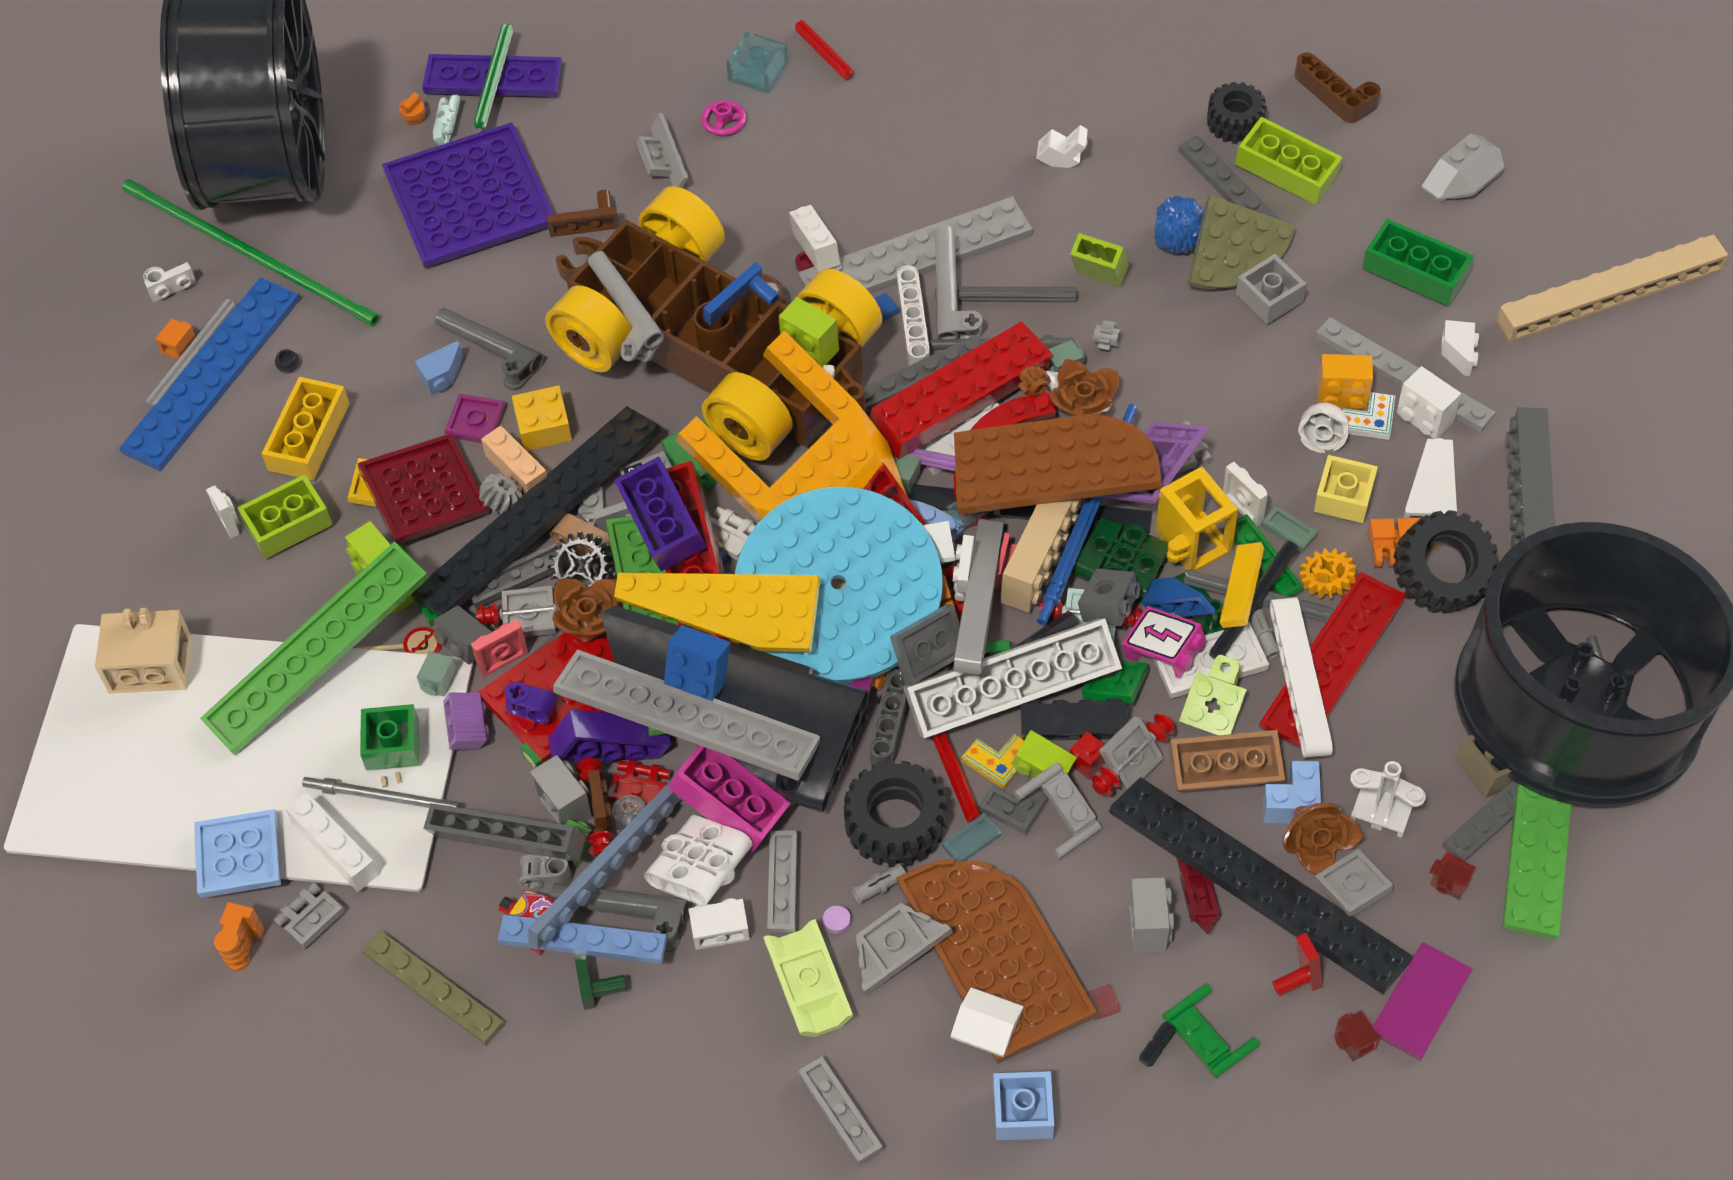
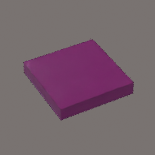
(474, 417)

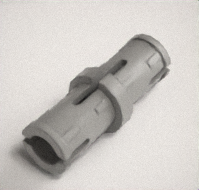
(877, 883)

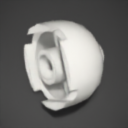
(1323, 427)

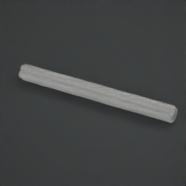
(204, 335)

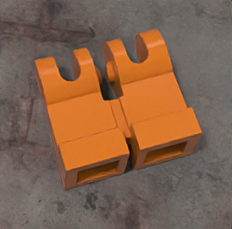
(1385, 537)
(239, 929)

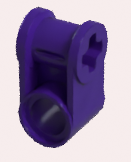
(532, 702)

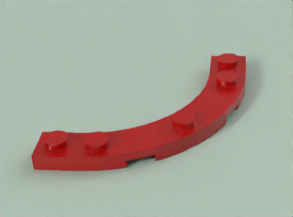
(1015, 411)

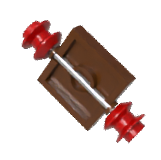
(592, 776)

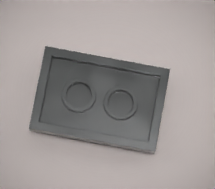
(927, 644)

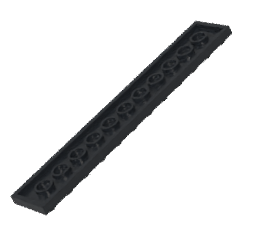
(536, 512)
(1261, 885)

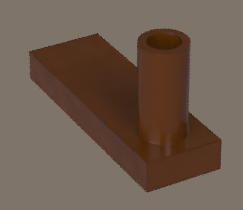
(587, 220)

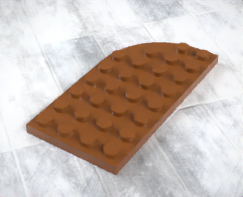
(1052, 462)
(999, 947)

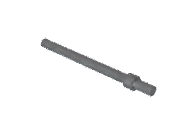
(331, 786)

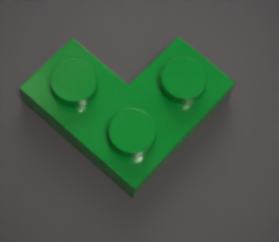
(1122, 686)

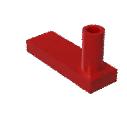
(1307, 973)

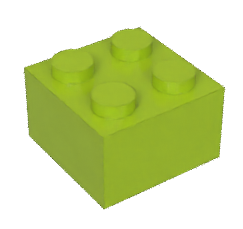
(811, 330)

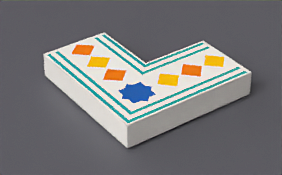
(1375, 422)

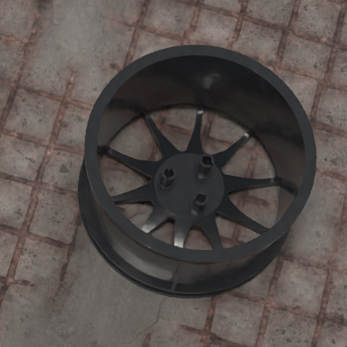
(243, 100)

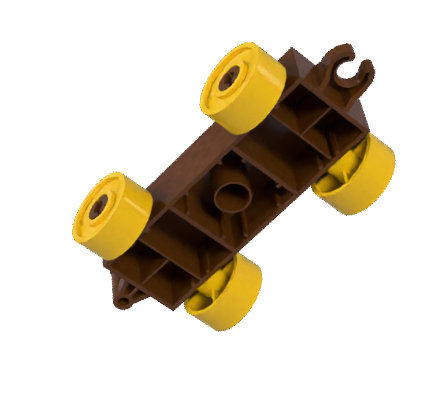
(669, 273)

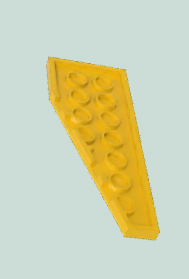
(748, 609)

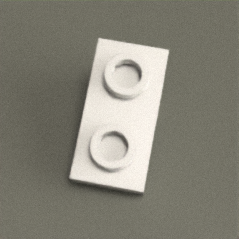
(162, 284)

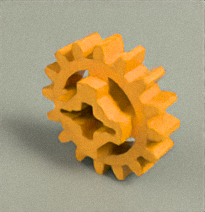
(1328, 573)

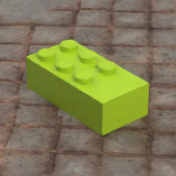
(1288, 160)

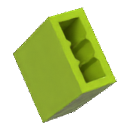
(1099, 259)

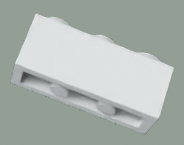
(814, 238)

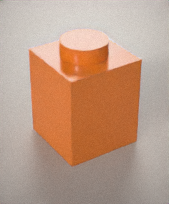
(175, 338)

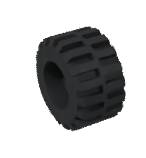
(1230, 99)

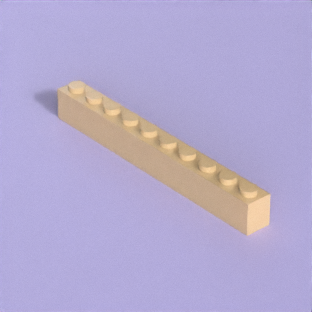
(1611, 288)

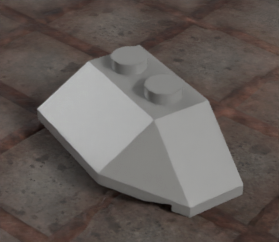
(1464, 169)

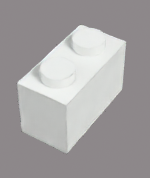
(719, 923)

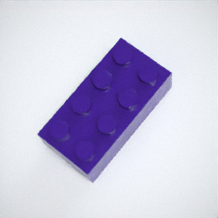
(660, 514)

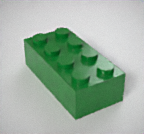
(1417, 262)

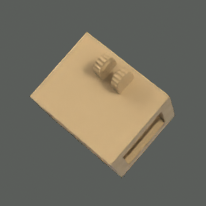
(142, 650)

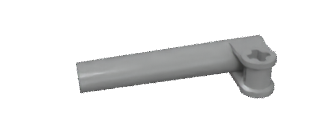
(950, 321)
(645, 333)

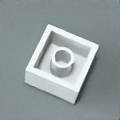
(1428, 403)

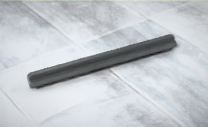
(979, 293)
(1220, 586)

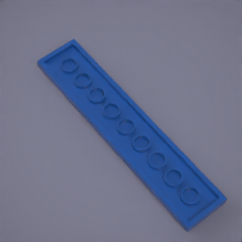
(209, 374)

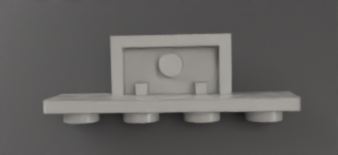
(661, 153)

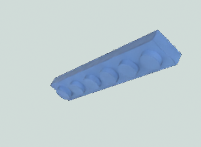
(588, 940)

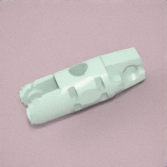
(445, 119)

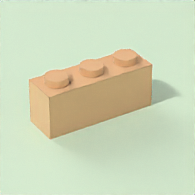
(512, 459)

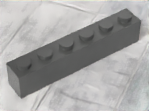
(505, 832)

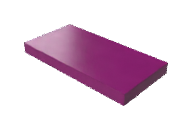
(1421, 1001)

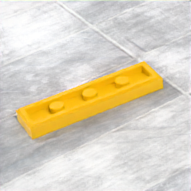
(1242, 585)

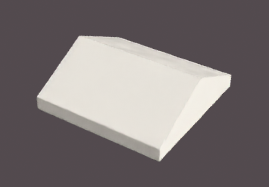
(986, 1022)

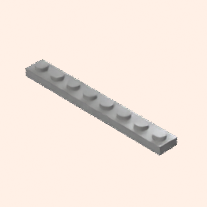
(1396, 368)

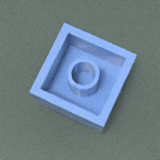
(1023, 1106)

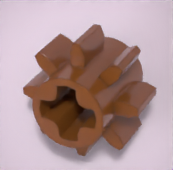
(1033, 381)

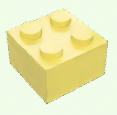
(1345, 489)

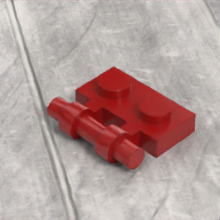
(631, 785)

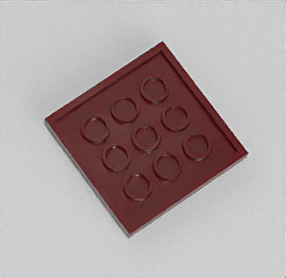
(422, 488)

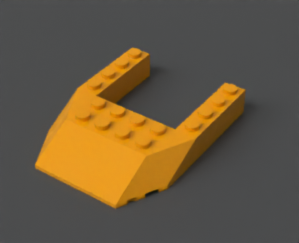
(839, 458)

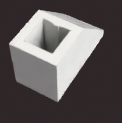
(1459, 344)

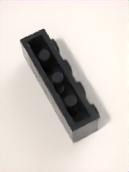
(1072, 720)

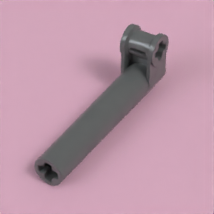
(520, 360)
(667, 912)

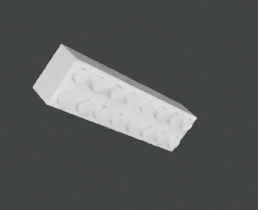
(1013, 678)

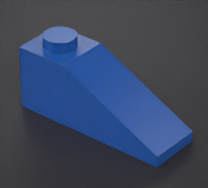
(1176, 597)

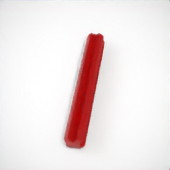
(824, 50)
(956, 776)

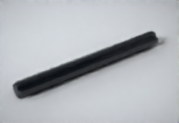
(1262, 588)

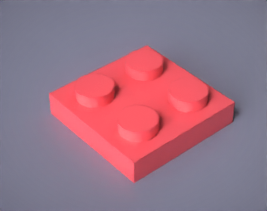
(499, 648)

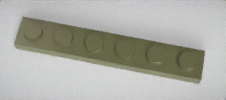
(433, 988)

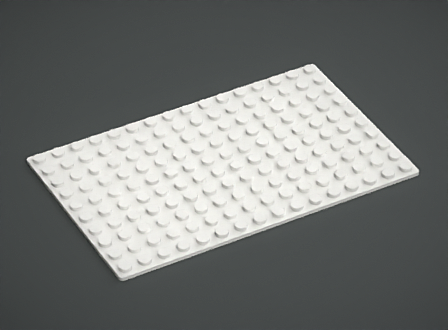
(138, 768)

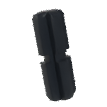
(1155, 1046)

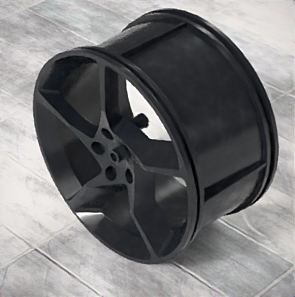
(1569, 720)

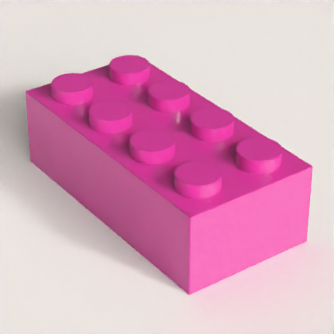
(728, 794)

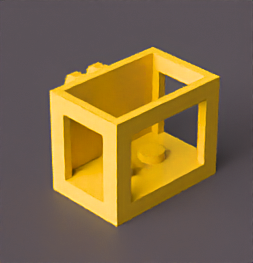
(1182, 519)

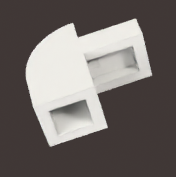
(1060, 150)

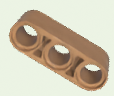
(572, 524)

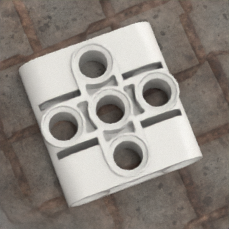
(698, 860)

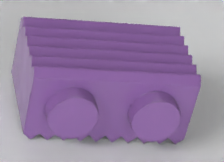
(465, 720)

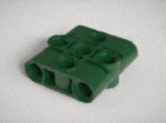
(1116, 545)

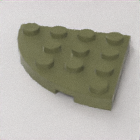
(1233, 242)

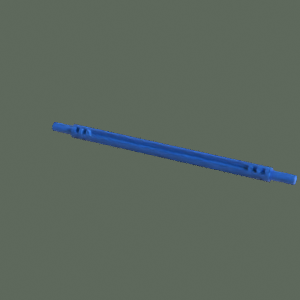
(1074, 545)

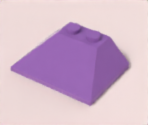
(1174, 446)

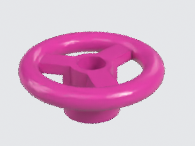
(723, 112)

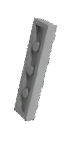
(782, 882)
(840, 1110)

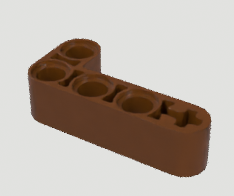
(1334, 92)

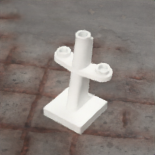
(1385, 798)

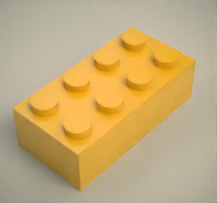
(305, 428)

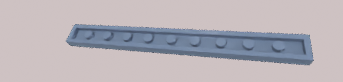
(597, 872)

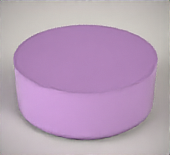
(836, 920)

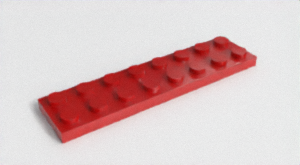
(1340, 649)

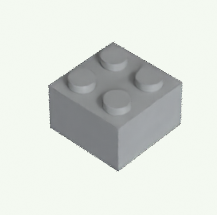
(1270, 289)
(561, 792)
(1150, 915)

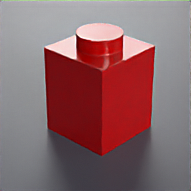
(1088, 755)

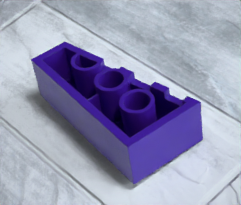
(604, 737)

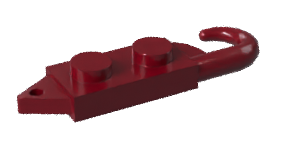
(1198, 897)

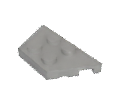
(895, 943)

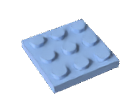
(237, 853)

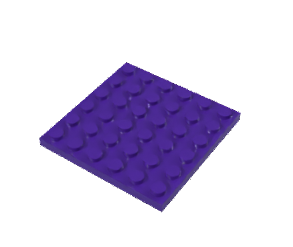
(468, 194)

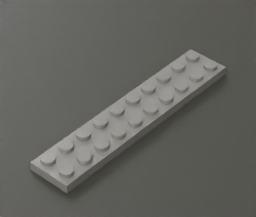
(973, 232)
(687, 716)

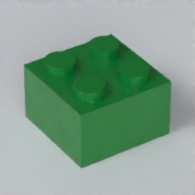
(389, 737)

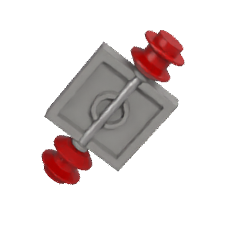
(529, 606)
(1131, 753)

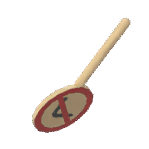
(417, 641)

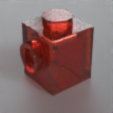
(1451, 875)
(1355, 1035)

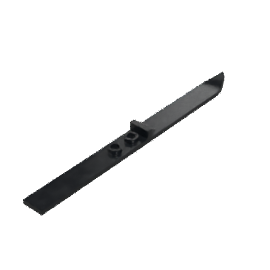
(942, 497)

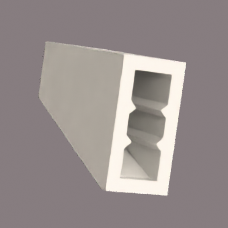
(1434, 481)

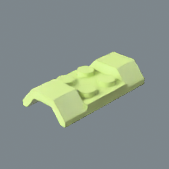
(809, 981)

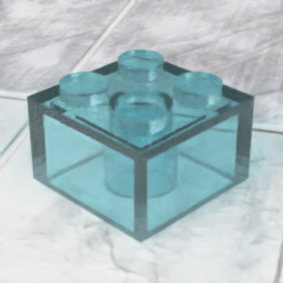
(757, 62)

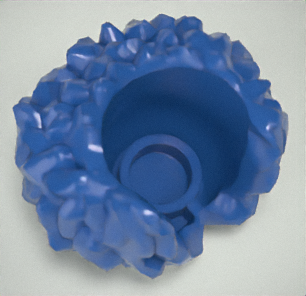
(1178, 224)

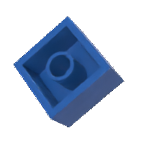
(697, 663)

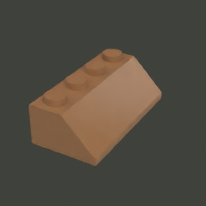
(1226, 760)

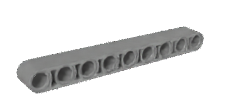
(979, 597)

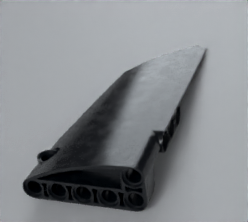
(766, 687)

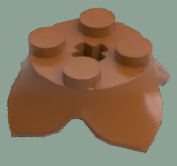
(1083, 391)
(581, 606)
(1318, 833)

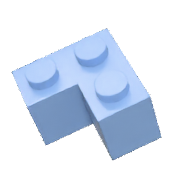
(1302, 790)

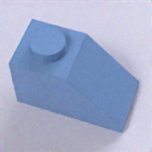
(440, 367)

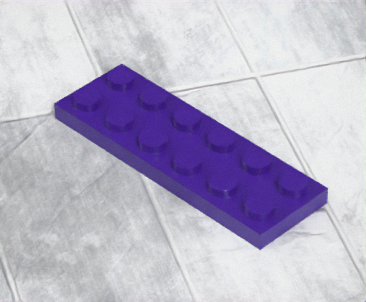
(468, 73)

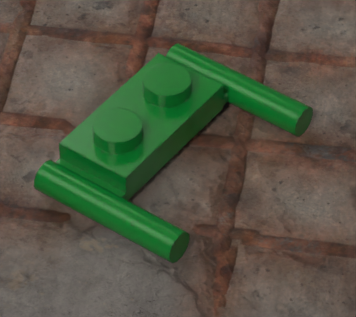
(1201, 1036)

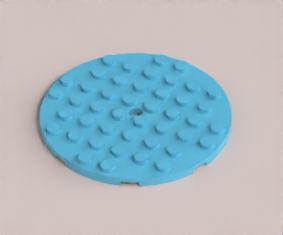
(871, 545)

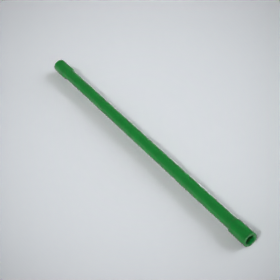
(359, 311)

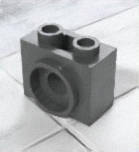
(1109, 596)

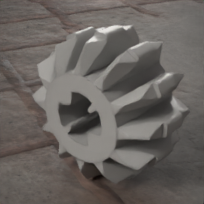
(499, 492)

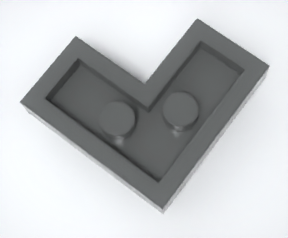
(1010, 810)

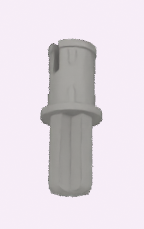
(1265, 635)

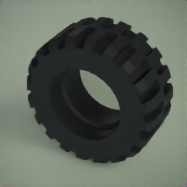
(1467, 538)
(891, 783)

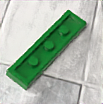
(1247, 533)

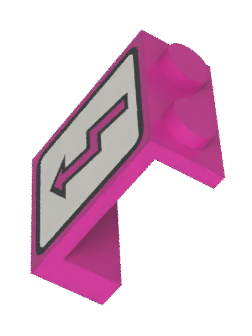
(1165, 639)

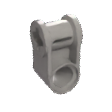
(538, 872)

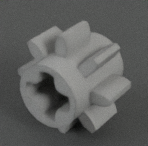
(1107, 335)

